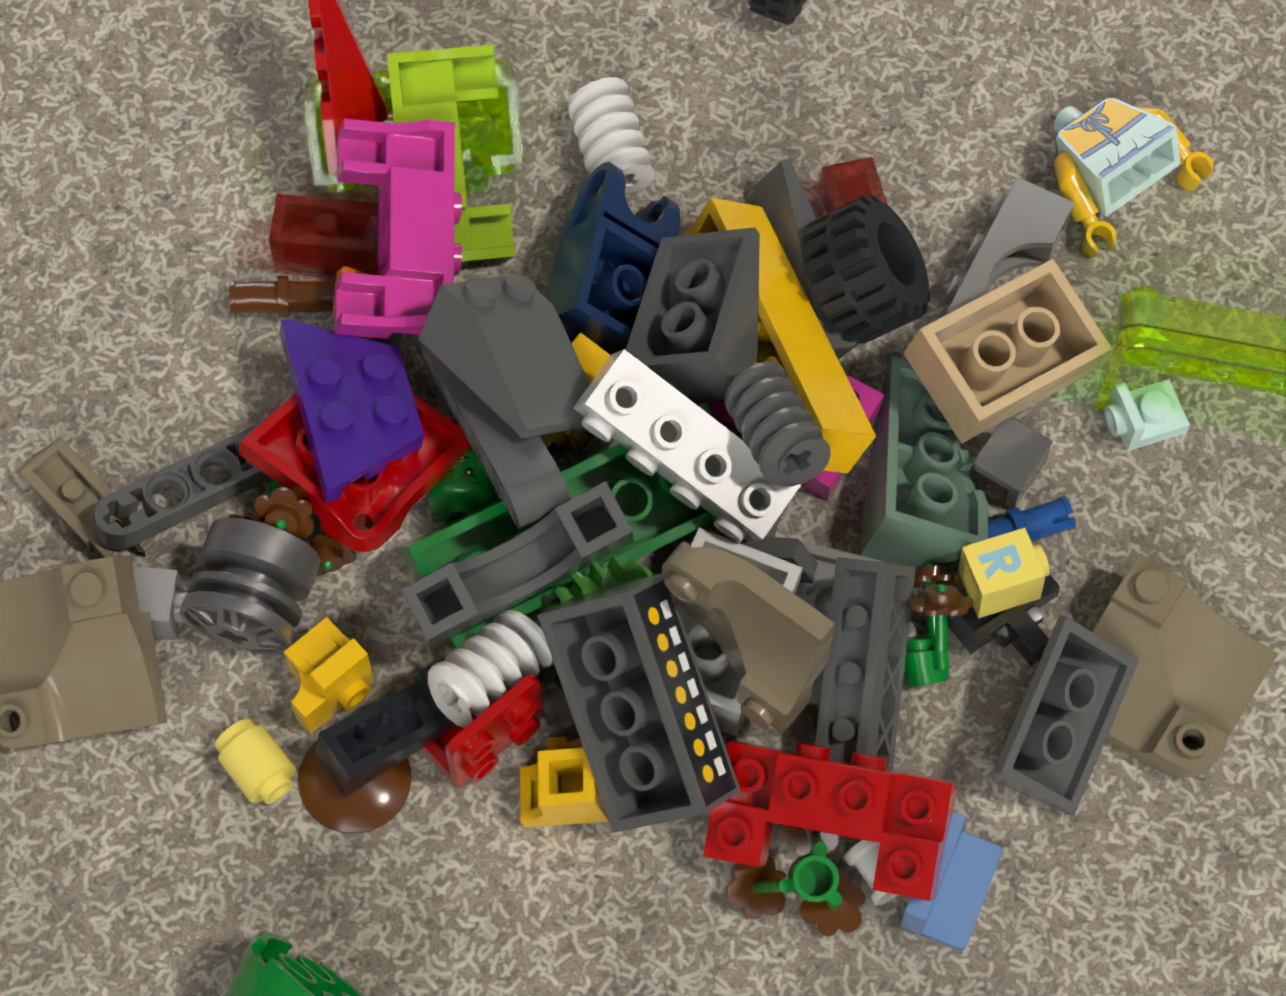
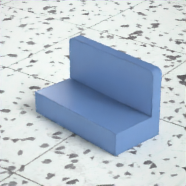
(961, 890)

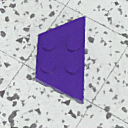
(350, 403)

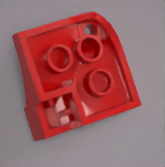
(379, 504)

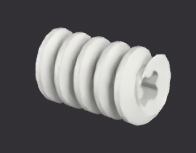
(610, 131)
(488, 666)

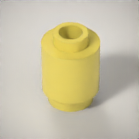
(255, 762)

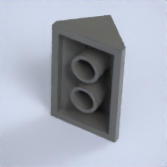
(1065, 717)

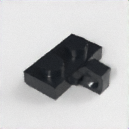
(1008, 626)

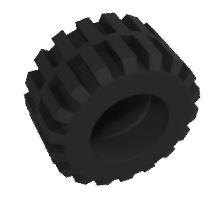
(865, 269)

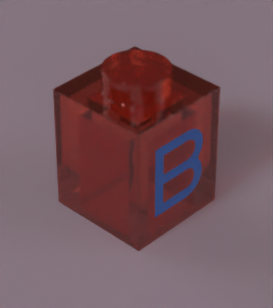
(849, 181)

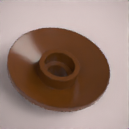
(360, 811)

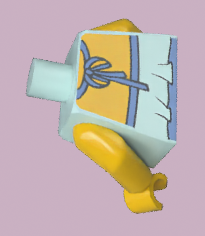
(1116, 156)

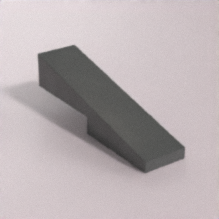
(789, 213)

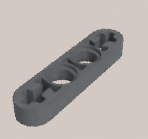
(184, 478)

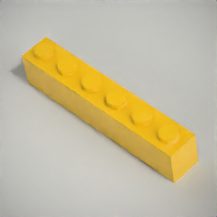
(794, 337)

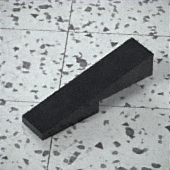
(382, 735)

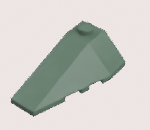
(919, 480)

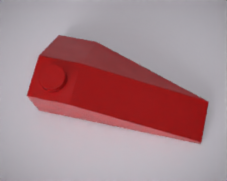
(344, 75)

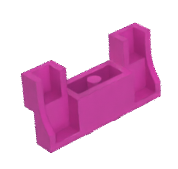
(415, 224)

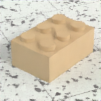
(1007, 350)

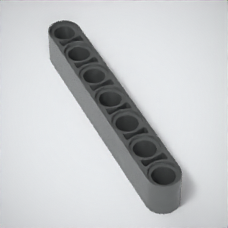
(517, 467)

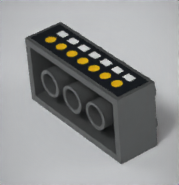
(639, 704)

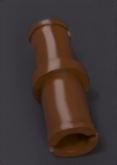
(281, 296)

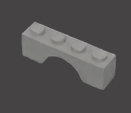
(1023, 234)

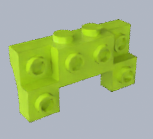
(428, 88)

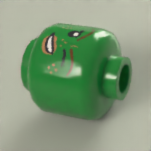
(461, 489)

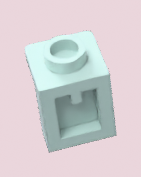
(1145, 414)

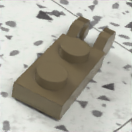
(72, 494)

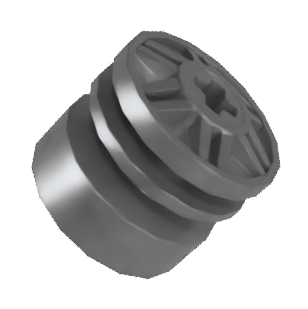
(250, 586)

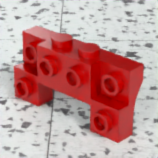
(840, 798)

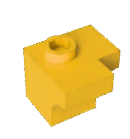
(331, 674)
(560, 787)

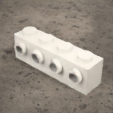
(682, 445)

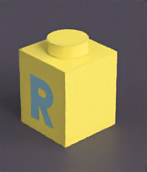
(1003, 572)

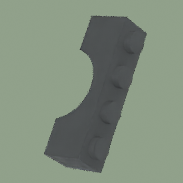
(546, 553)

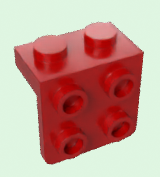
(474, 749)

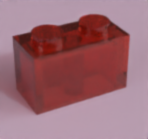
(324, 235)

